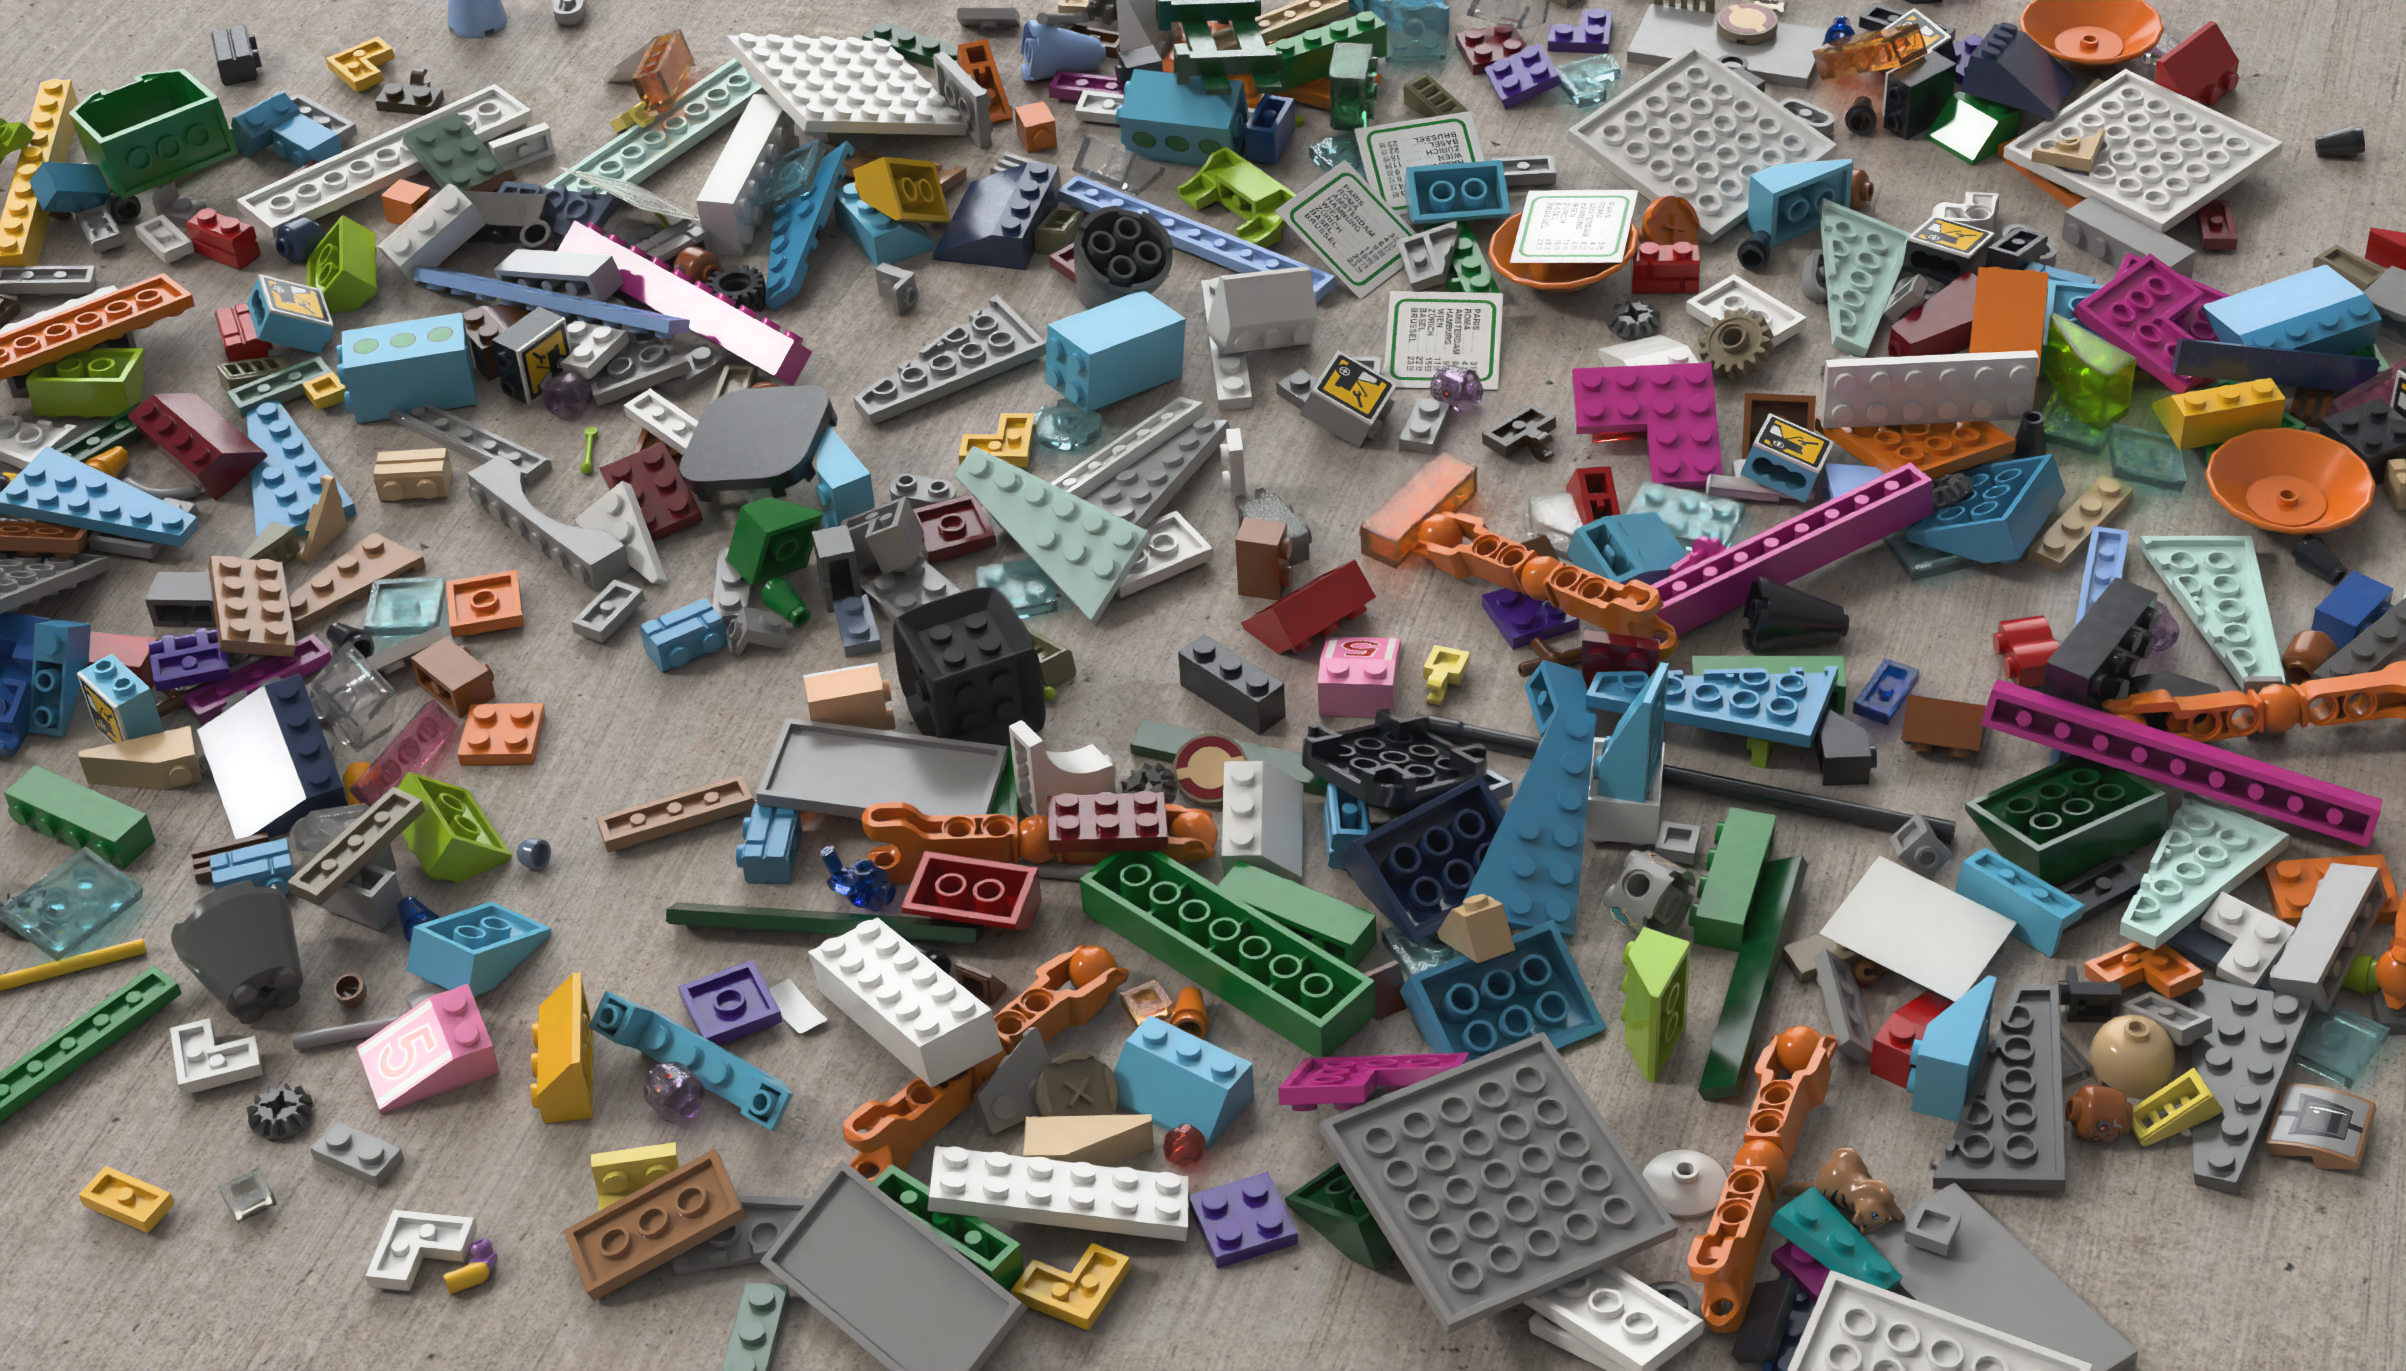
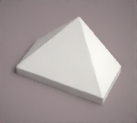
(626, 68)

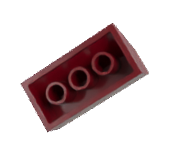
(197, 440)

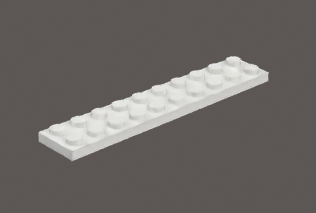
(373, 163)

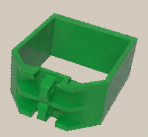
(152, 130)

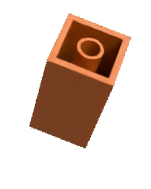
(2009, 312)

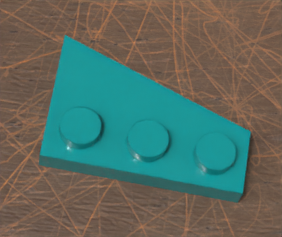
(1832, 1240)

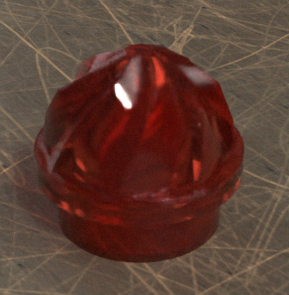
(1184, 1145)

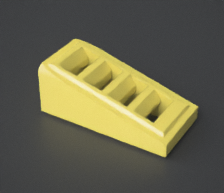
(2179, 1091)

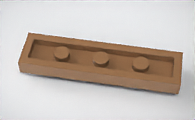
(675, 813)

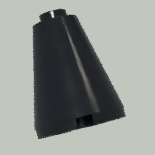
(1789, 618)

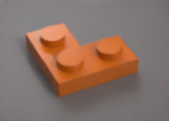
(2159, 968)

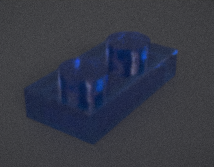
(1885, 691)

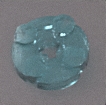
(1054, 434)

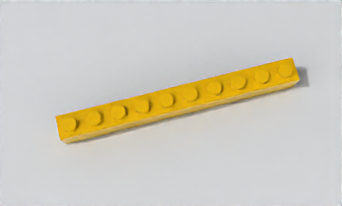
(23, 220)

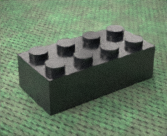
(2104, 646)

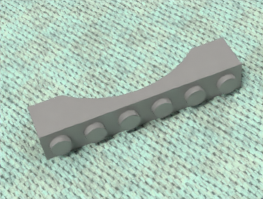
(586, 553)

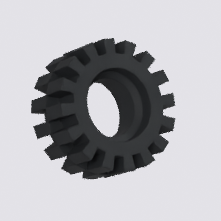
(740, 285)

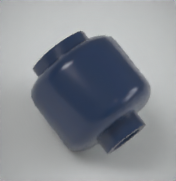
(298, 239)

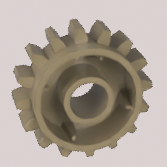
(1736, 344)

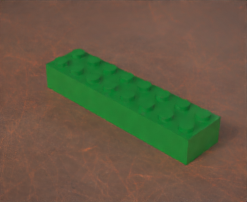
(1229, 948)

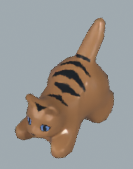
(1850, 1187)

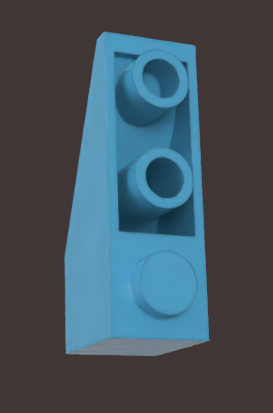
(58, 656)

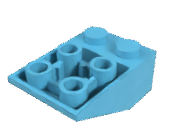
(1626, 548)

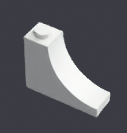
(1049, 773)

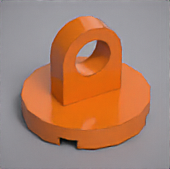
(1669, 221)

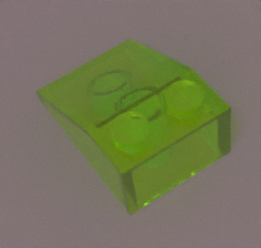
(2088, 373)

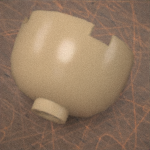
(2132, 1056)

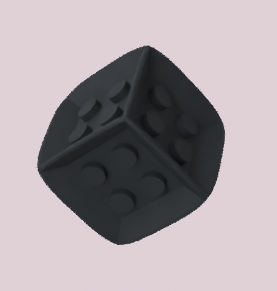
(969, 667)

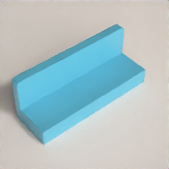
(2020, 896)

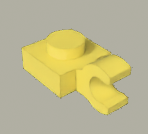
(631, 117)
(1444, 668)

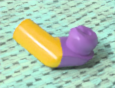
(476, 1271)

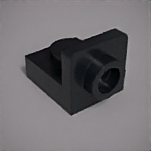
(2089, 1000)

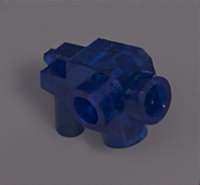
(863, 883)

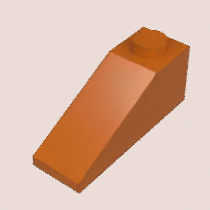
(979, 62)

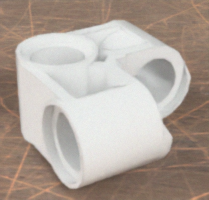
(1978, 210)

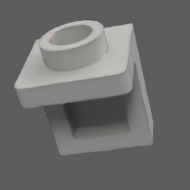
(756, 627)

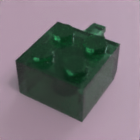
(1352, 86)

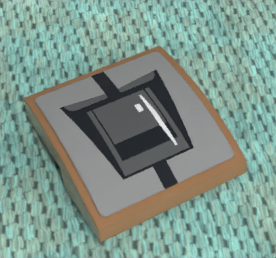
(2321, 1125)

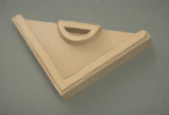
(2072, 152)
(324, 522)

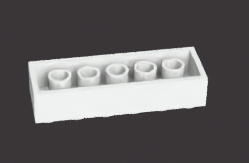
(732, 192)
(905, 1001)

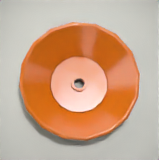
(2092, 31)
(1551, 276)
(2290, 481)

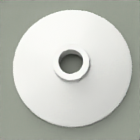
(1686, 1182)

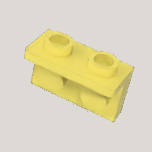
(629, 1170)

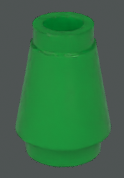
(783, 599)

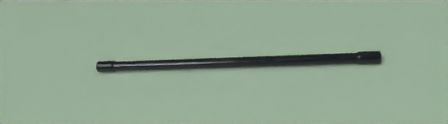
(1458, 731)

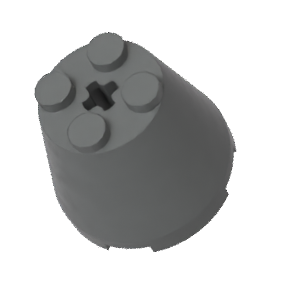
(1119, 255)
(242, 949)

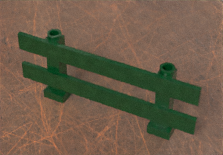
(1215, 64)

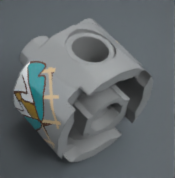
(1650, 893)

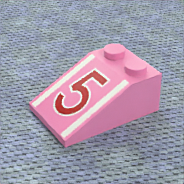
(1358, 676)
(429, 1051)

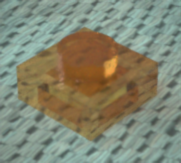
(1145, 1001)

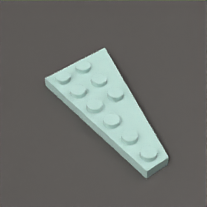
(1860, 272)
(1065, 535)
(2223, 596)
(2196, 860)

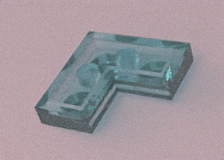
(1584, 78)

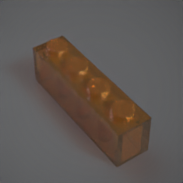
(1870, 51)
(663, 71)
(1439, 487)

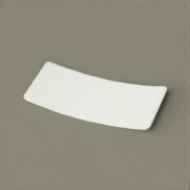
(795, 1007)

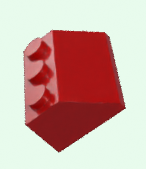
(2200, 66)
(1312, 609)
(974, 891)

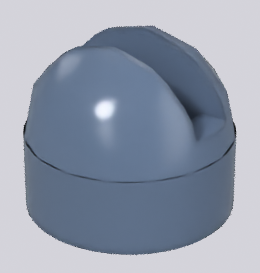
(534, 853)

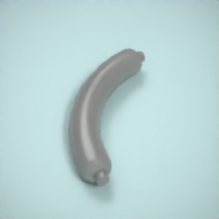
(178, 493)

